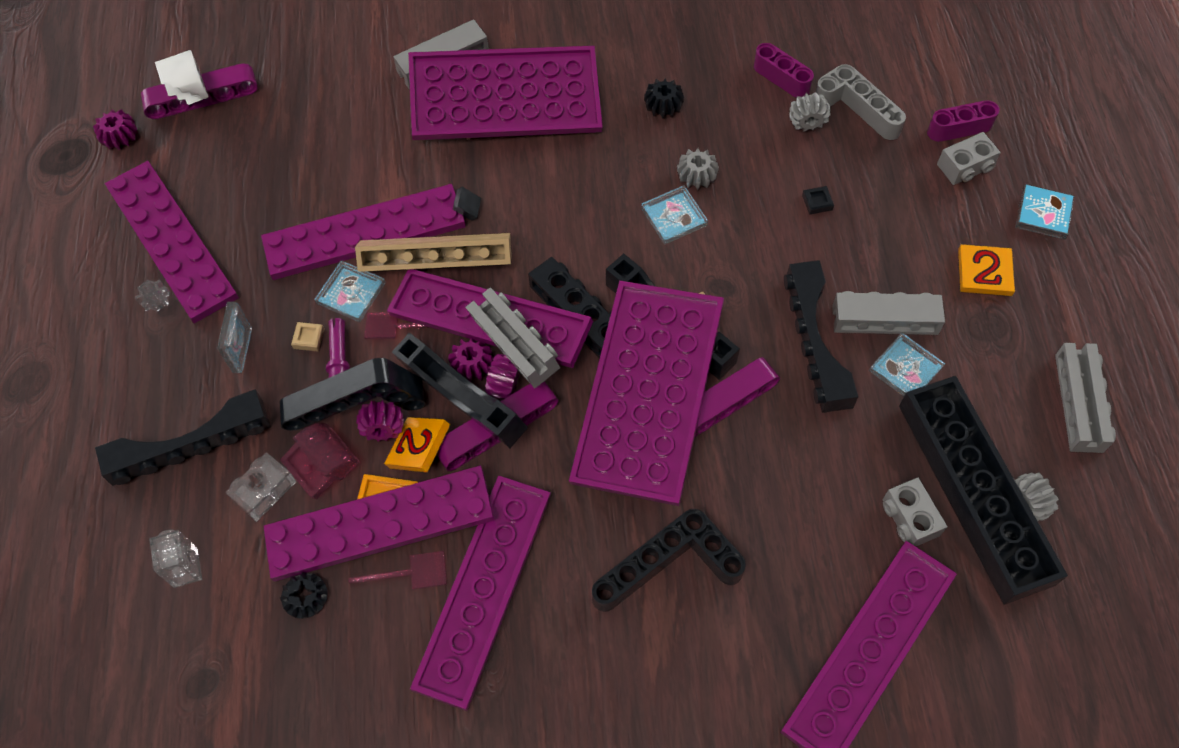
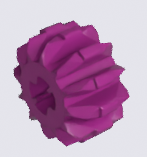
(115, 129)
(470, 350)
(501, 377)
(380, 421)

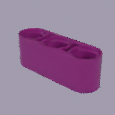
(783, 70)
(963, 120)

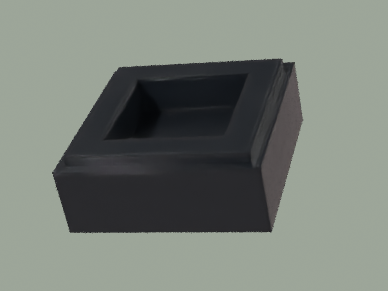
(818, 200)
(466, 203)

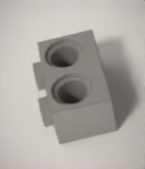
(968, 158)
(921, 511)

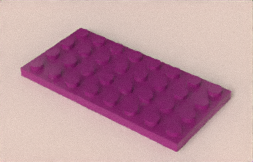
(504, 92)
(647, 393)

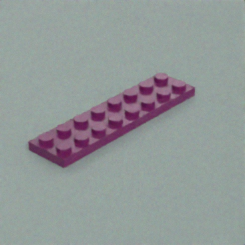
(335, 237)
(171, 242)
(442, 304)
(377, 523)
(481, 595)
(869, 651)

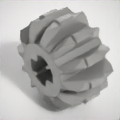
(809, 111)
(697, 168)
(1038, 495)

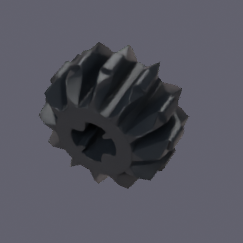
(663, 98)

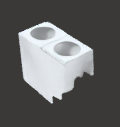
(182, 77)

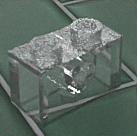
(258, 500)
(175, 558)

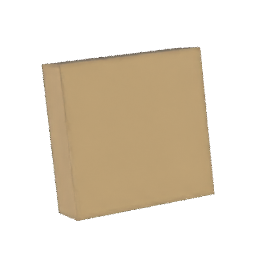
(307, 336)

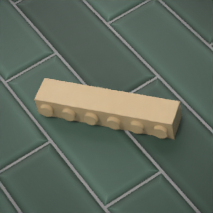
(433, 252)

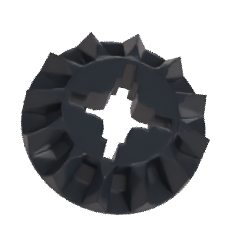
(313, 602)

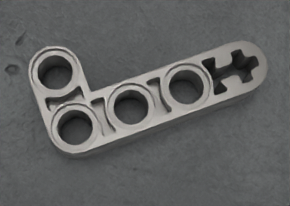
(863, 98)

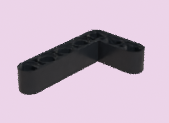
(349, 389)
(666, 555)

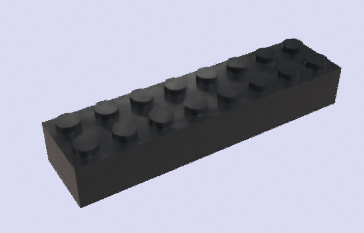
(981, 491)

